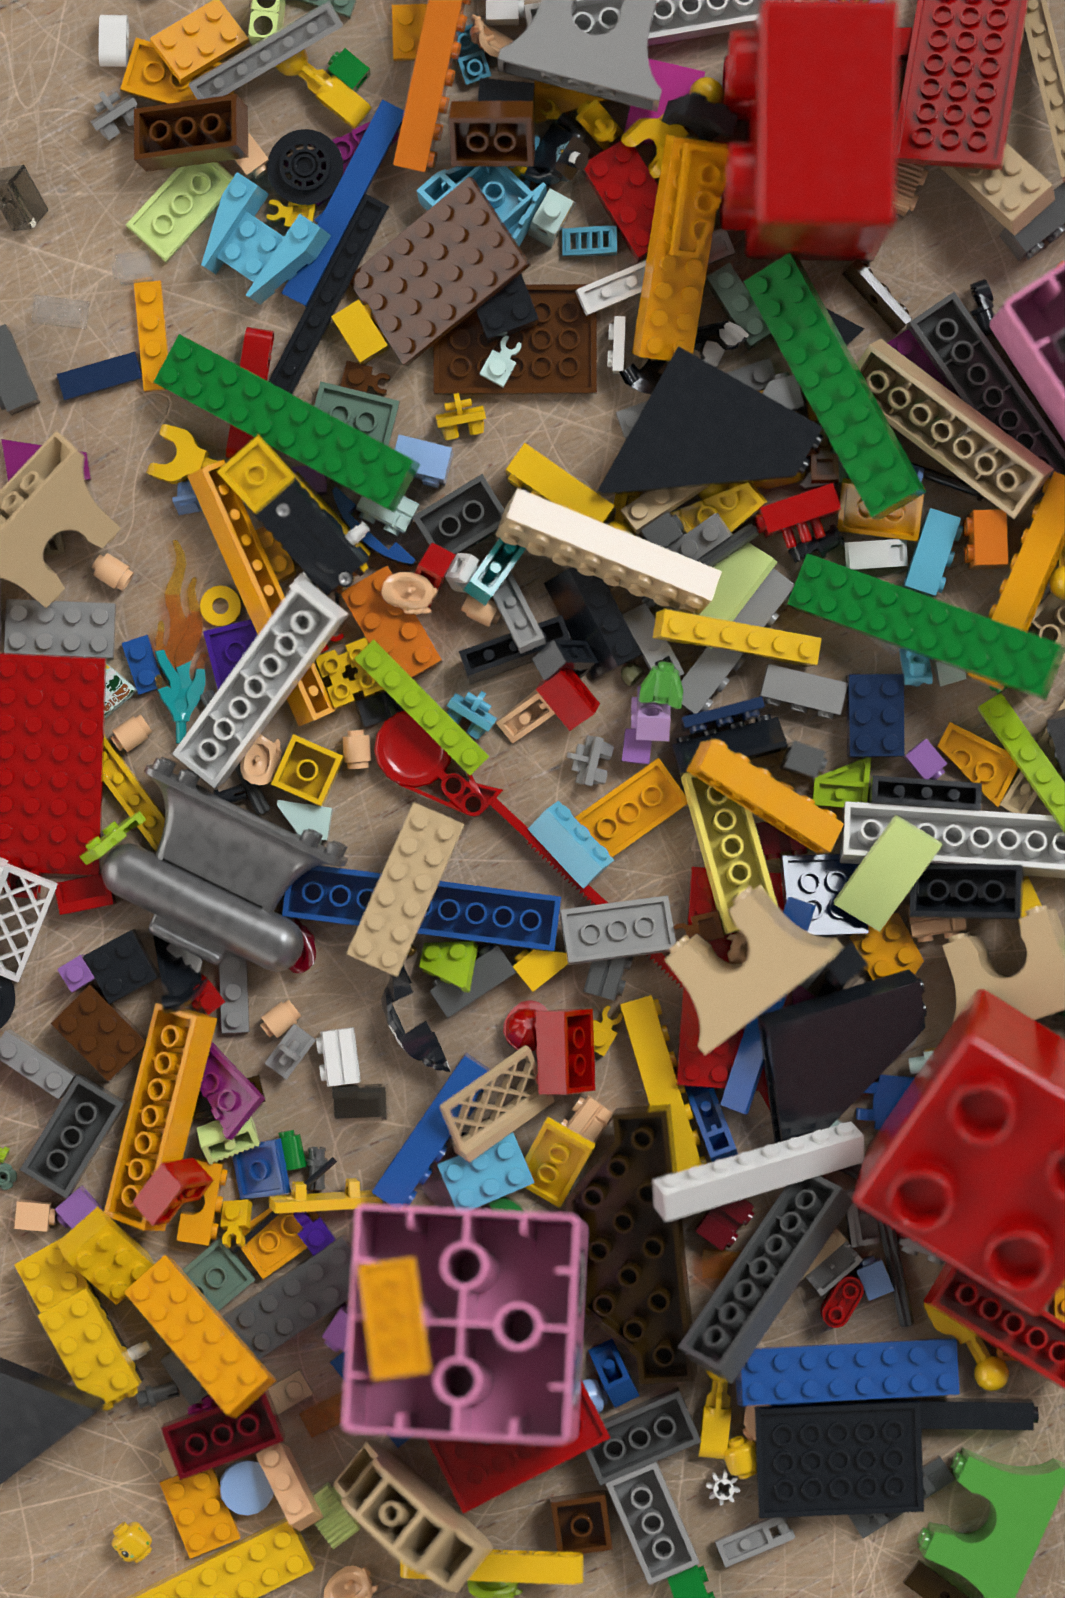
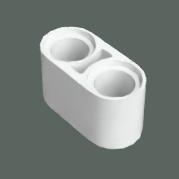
(113, 40)

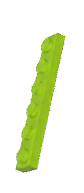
(421, 707)
(1026, 755)

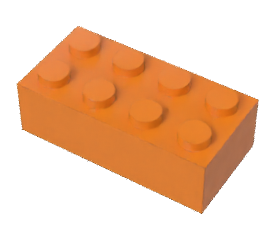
(389, 626)

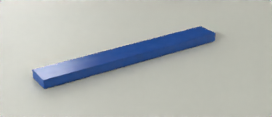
(348, 196)
(749, 1058)

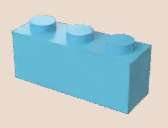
(933, 553)
(571, 844)

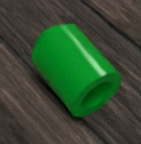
(292, 1149)

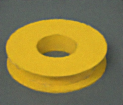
(211, 596)

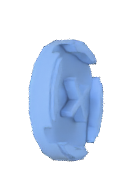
(245, 1488)

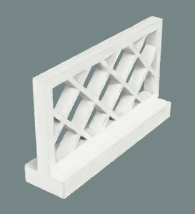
(5, 868)

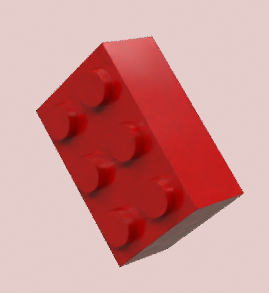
(565, 1051)

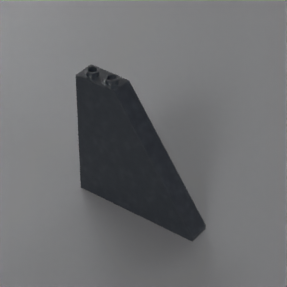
(708, 432)
(834, 1048)
(36, 1414)

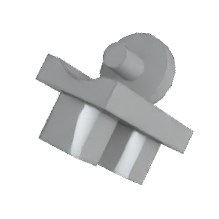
(104, 122)
(587, 758)
(290, 1051)

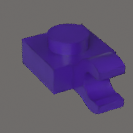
(314, 1233)

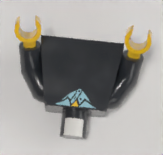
(559, 152)

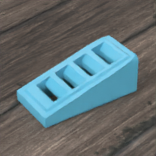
(589, 231)

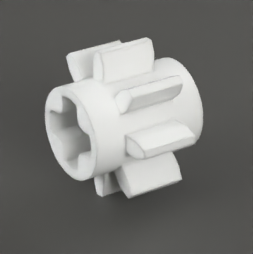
(721, 1495)

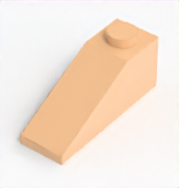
(525, 716)

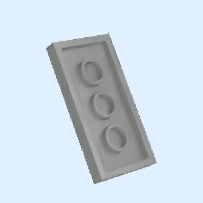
(60, 628)
(617, 930)

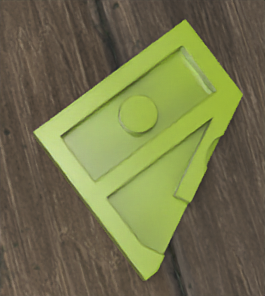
(843, 784)
(112, 835)
(450, 962)

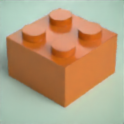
(986, 539)

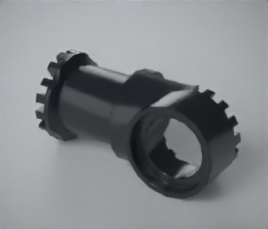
(984, 299)
(820, 545)

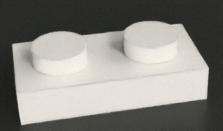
(617, 333)

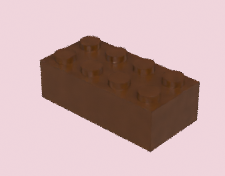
(191, 132)

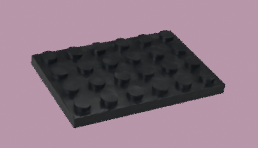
(839, 1459)

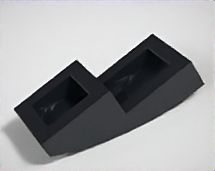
(376, 709)

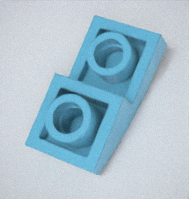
(471, 59)

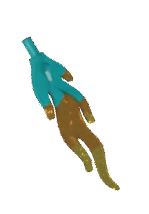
(176, 656)

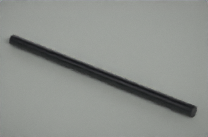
(272, 1215)

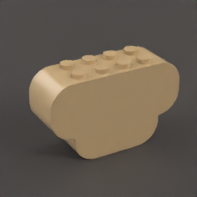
(411, 1517)

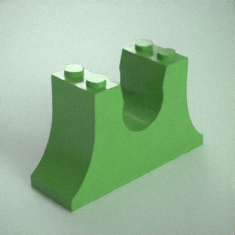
(1020, 1510)

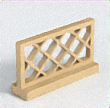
(502, 1119)

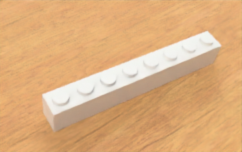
(758, 1171)

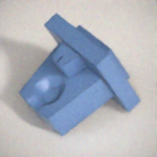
(186, 500)

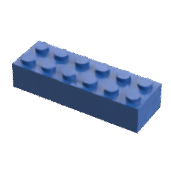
(427, 1139)

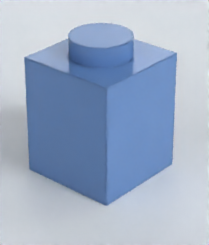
(874, 1277)

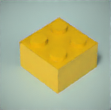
(307, 770)

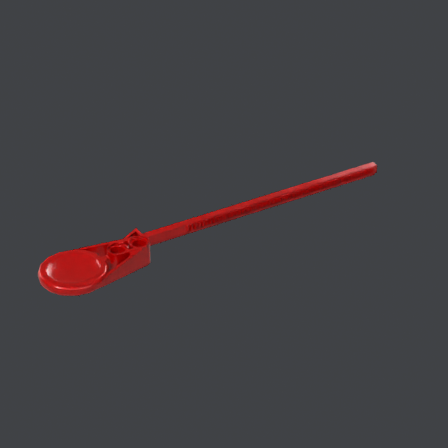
(416, 760)

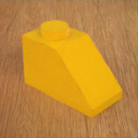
(539, 966)

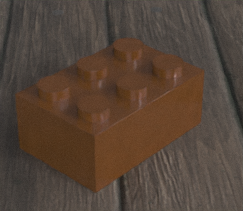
(492, 133)
(100, 1032)

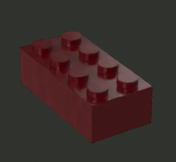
(214, 1438)

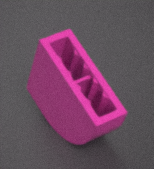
(673, 81)

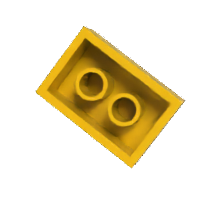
(105, 1254)

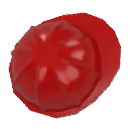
(520, 1025)

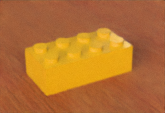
(552, 483)

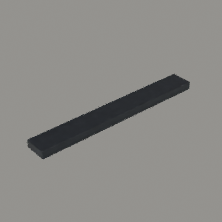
(329, 294)

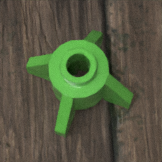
(662, 686)

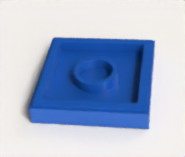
(261, 1171)

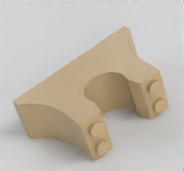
(39, 503)
(1040, 984)
(736, 993)

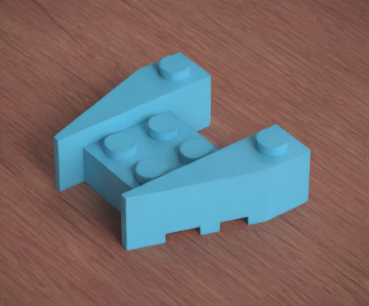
(503, 189)
(255, 247)

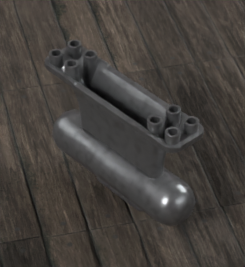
(217, 875)

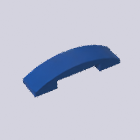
(395, 553)

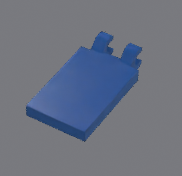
(886, 1096)

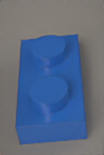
(142, 663)

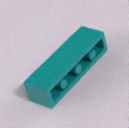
(493, 571)

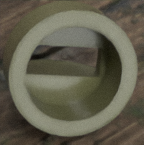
(631, 673)

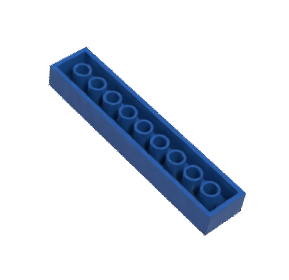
(454, 912)

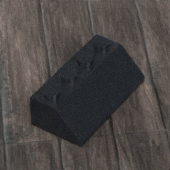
(593, 617)
(750, 740)
(968, 891)

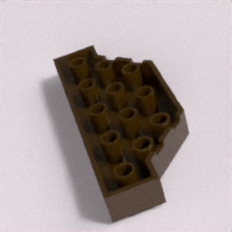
(633, 1256)

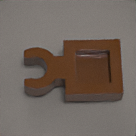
(360, 378)
(824, 466)
(705, 925)

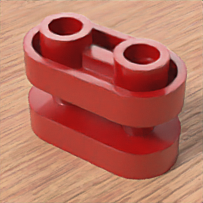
(841, 1301)

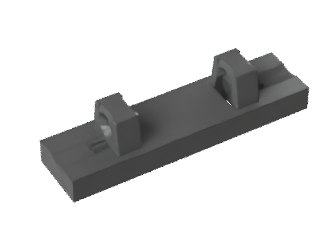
(934, 1478)

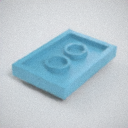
(488, 1176)

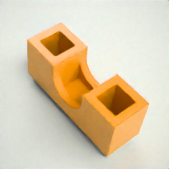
(201, 1226)

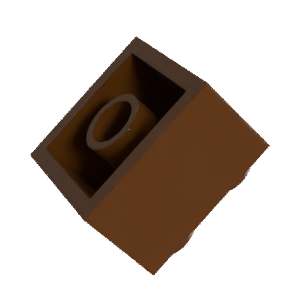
(581, 1522)

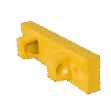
(303, 1202)

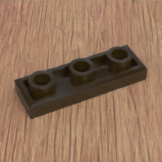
(877, 295)
(929, 1583)

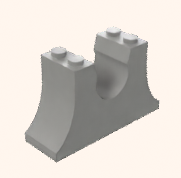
(598, 65)

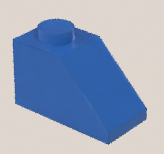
(613, 1373)

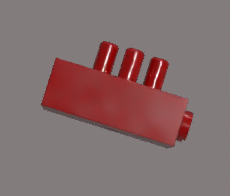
(797, 513)

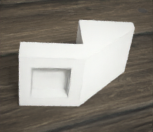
(876, 554)
(461, 571)

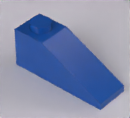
(711, 1122)

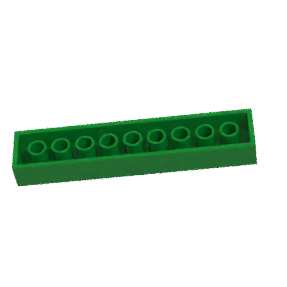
(834, 386)
(287, 423)
(927, 626)

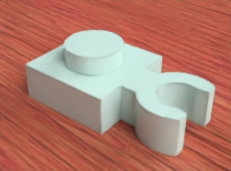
(499, 365)

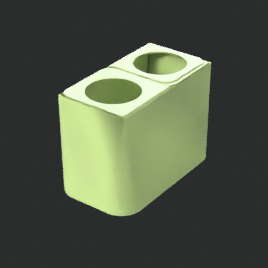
(276, 18)

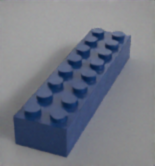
(849, 1372)

